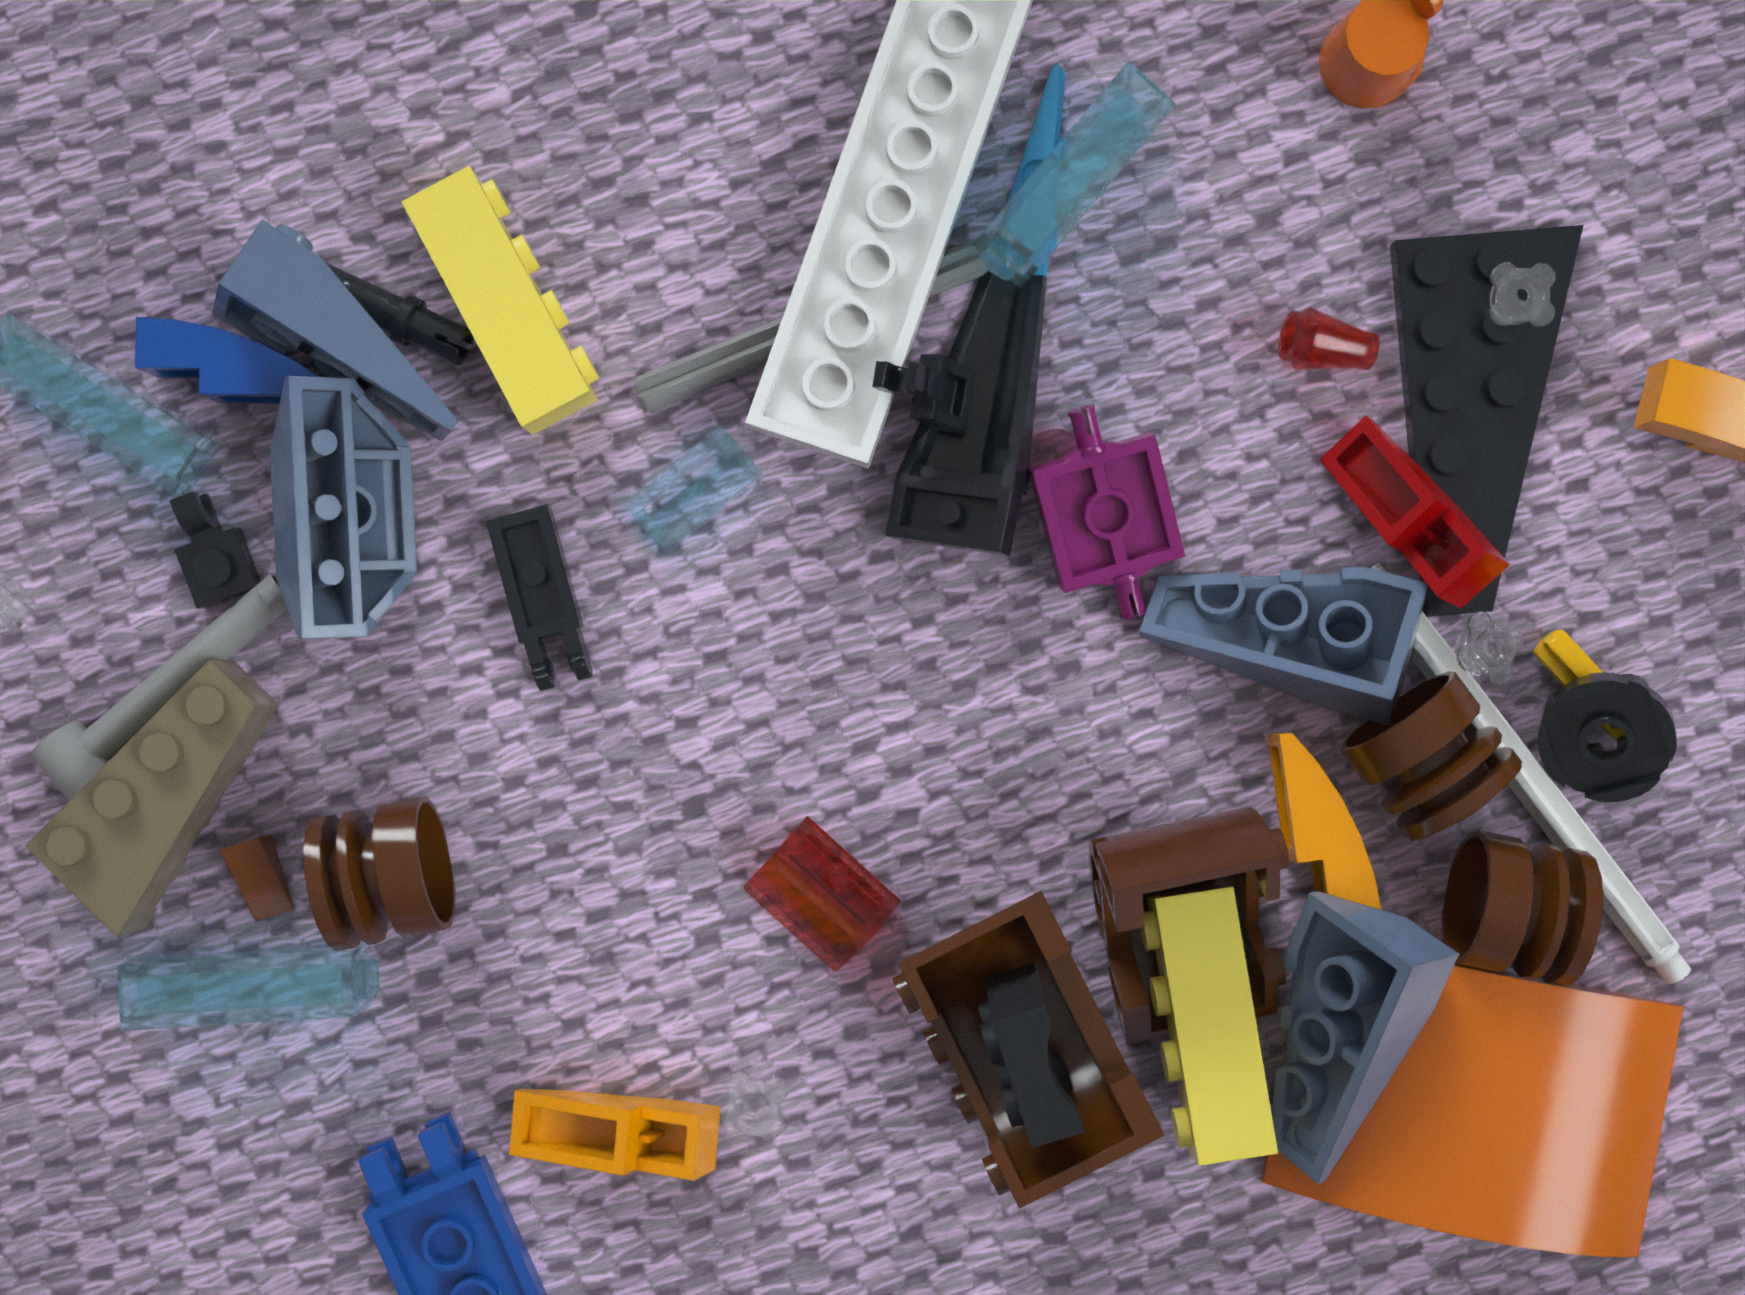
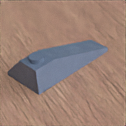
(296, 302)
(1311, 635)
(1354, 1011)

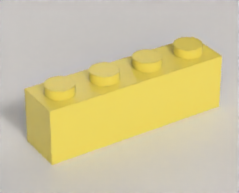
(500, 299)
(1210, 1025)

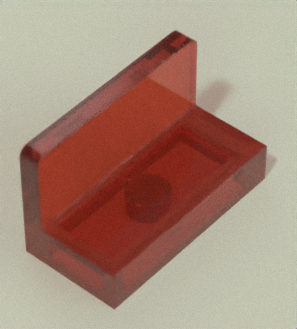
(822, 894)

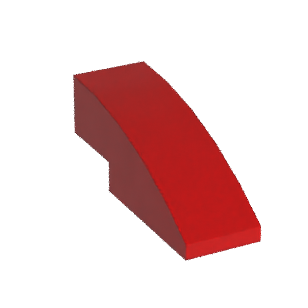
(1413, 513)

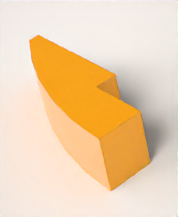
(1694, 407)
(1319, 824)
(615, 1132)

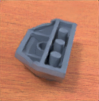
(339, 508)

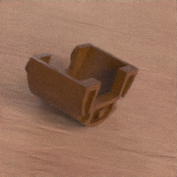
(1178, 856)
(950, 982)

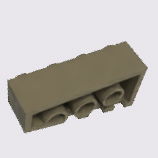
(147, 805)

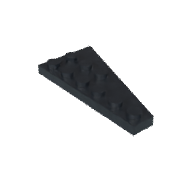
(1473, 383)

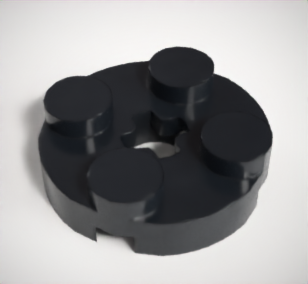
(1622, 703)

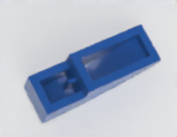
(226, 364)

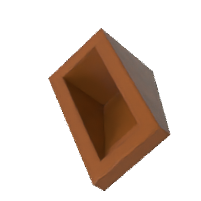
(259, 876)

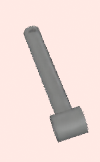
(77, 753)

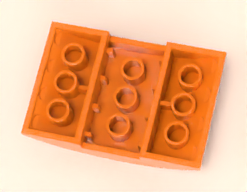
(1515, 1119)

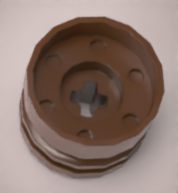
(1437, 766)
(379, 873)
(1522, 907)

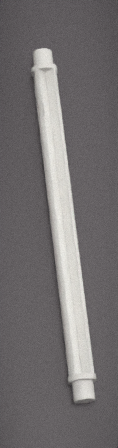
(1558, 816)

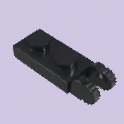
(539, 589)

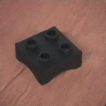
(1030, 1072)

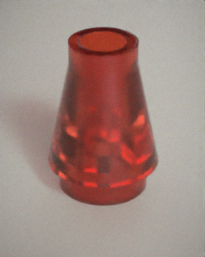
(1324, 342)

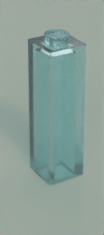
(1073, 176)
(102, 408)
(245, 987)

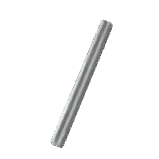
(753, 347)

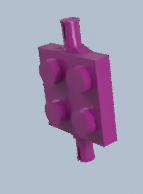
(1107, 512)

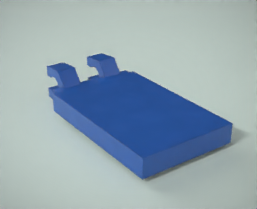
(445, 1224)

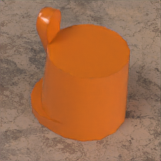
(1376, 50)

